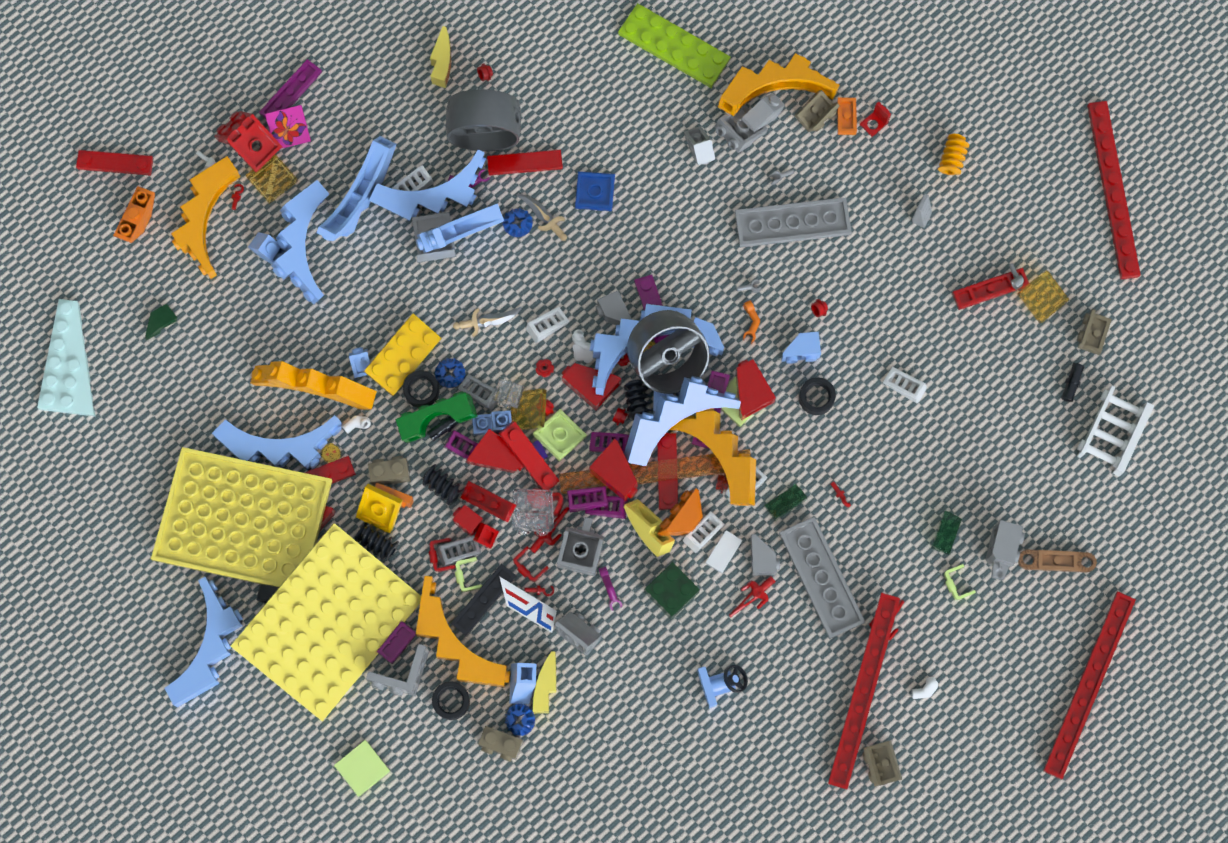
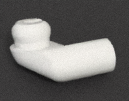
(578, 338)
(357, 422)
(928, 689)

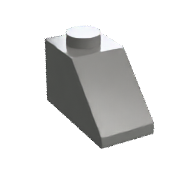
(763, 112)
(700, 145)
(612, 308)
(763, 558)

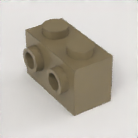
(389, 471)
(500, 743)

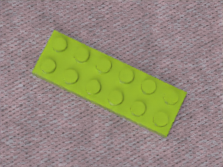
(674, 45)

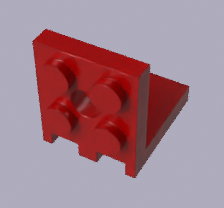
(242, 132)

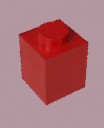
(467, 519)

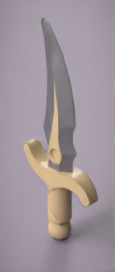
(542, 214)
(486, 320)

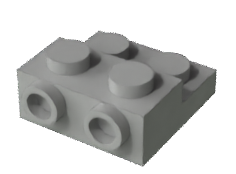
(736, 131)

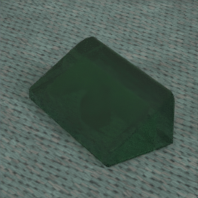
(785, 502)
(946, 532)

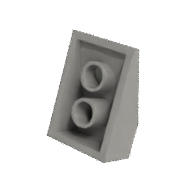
(578, 633)

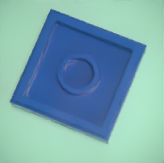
(595, 191)

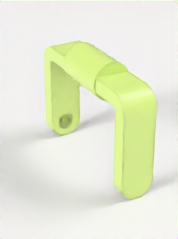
(460, 578)
(951, 586)

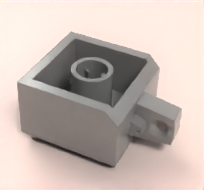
(581, 538)
(1003, 548)

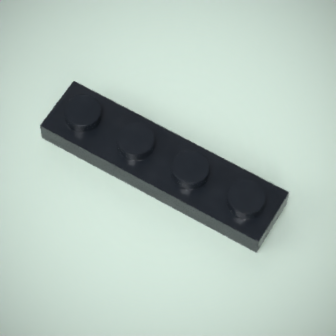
(482, 601)

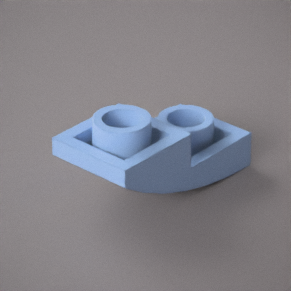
(495, 421)

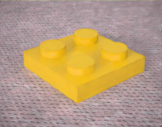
(379, 508)

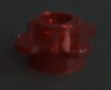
(722, 483)

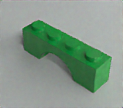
(414, 425)

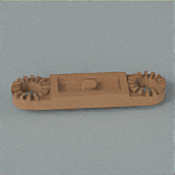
(1057, 561)

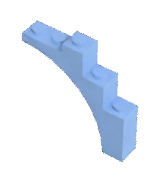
(373, 171)
(406, 202)
(459, 228)
(292, 239)
(611, 348)
(650, 428)
(277, 451)
(199, 675)

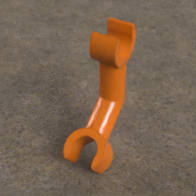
(749, 308)

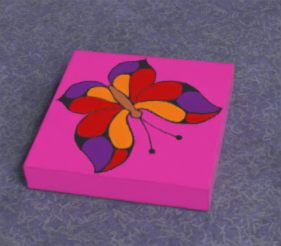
(288, 126)

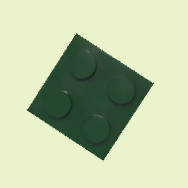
(671, 590)

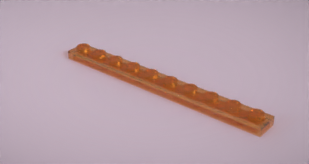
(652, 472)

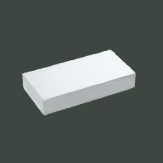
(724, 552)

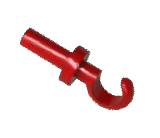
(236, 197)
(840, 494)
(538, 590)

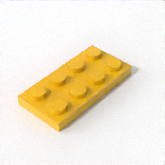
(402, 354)

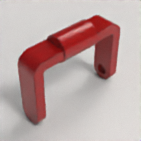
(433, 555)
(523, 570)

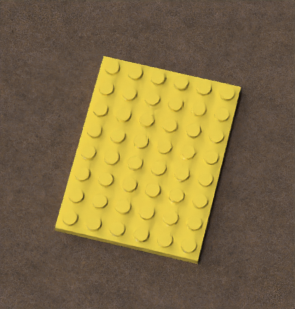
(239, 518)
(326, 622)

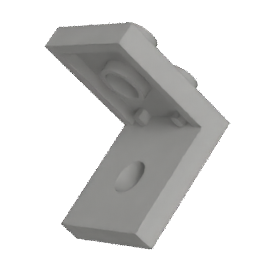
(425, 223)
(399, 687)

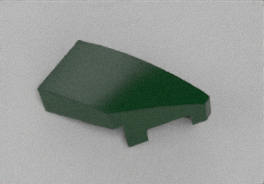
(159, 319)

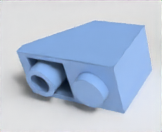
(266, 247)
(712, 338)
(803, 347)
(522, 682)

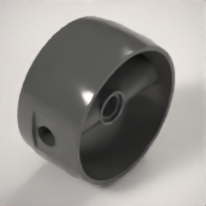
(483, 120)
(655, 357)

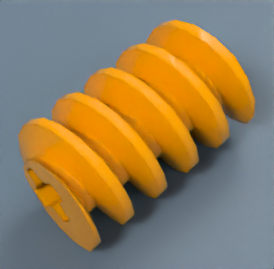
(953, 155)

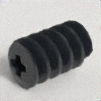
(636, 398)
(441, 485)
(375, 541)

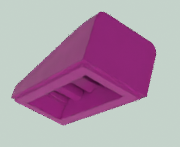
(624, 437)
(451, 438)
(586, 506)
(606, 513)

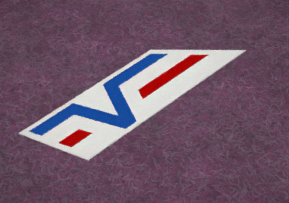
(528, 606)

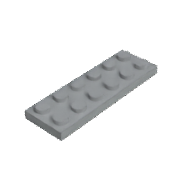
(793, 222)
(822, 578)

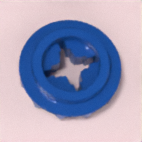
(513, 229)
(449, 381)
(528, 719)

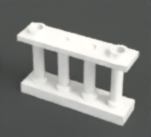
(1134, 429)

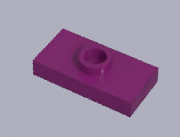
(397, 642)

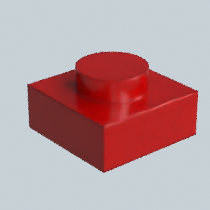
(486, 535)

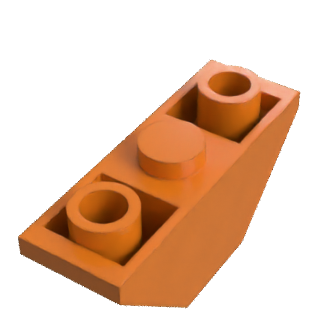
(136, 215)
(683, 516)

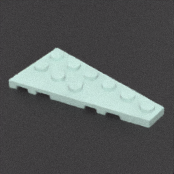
(66, 371)

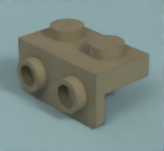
(816, 112)
(1094, 332)
(882, 763)

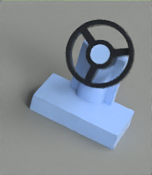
(721, 683)

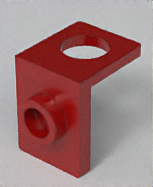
(880, 115)

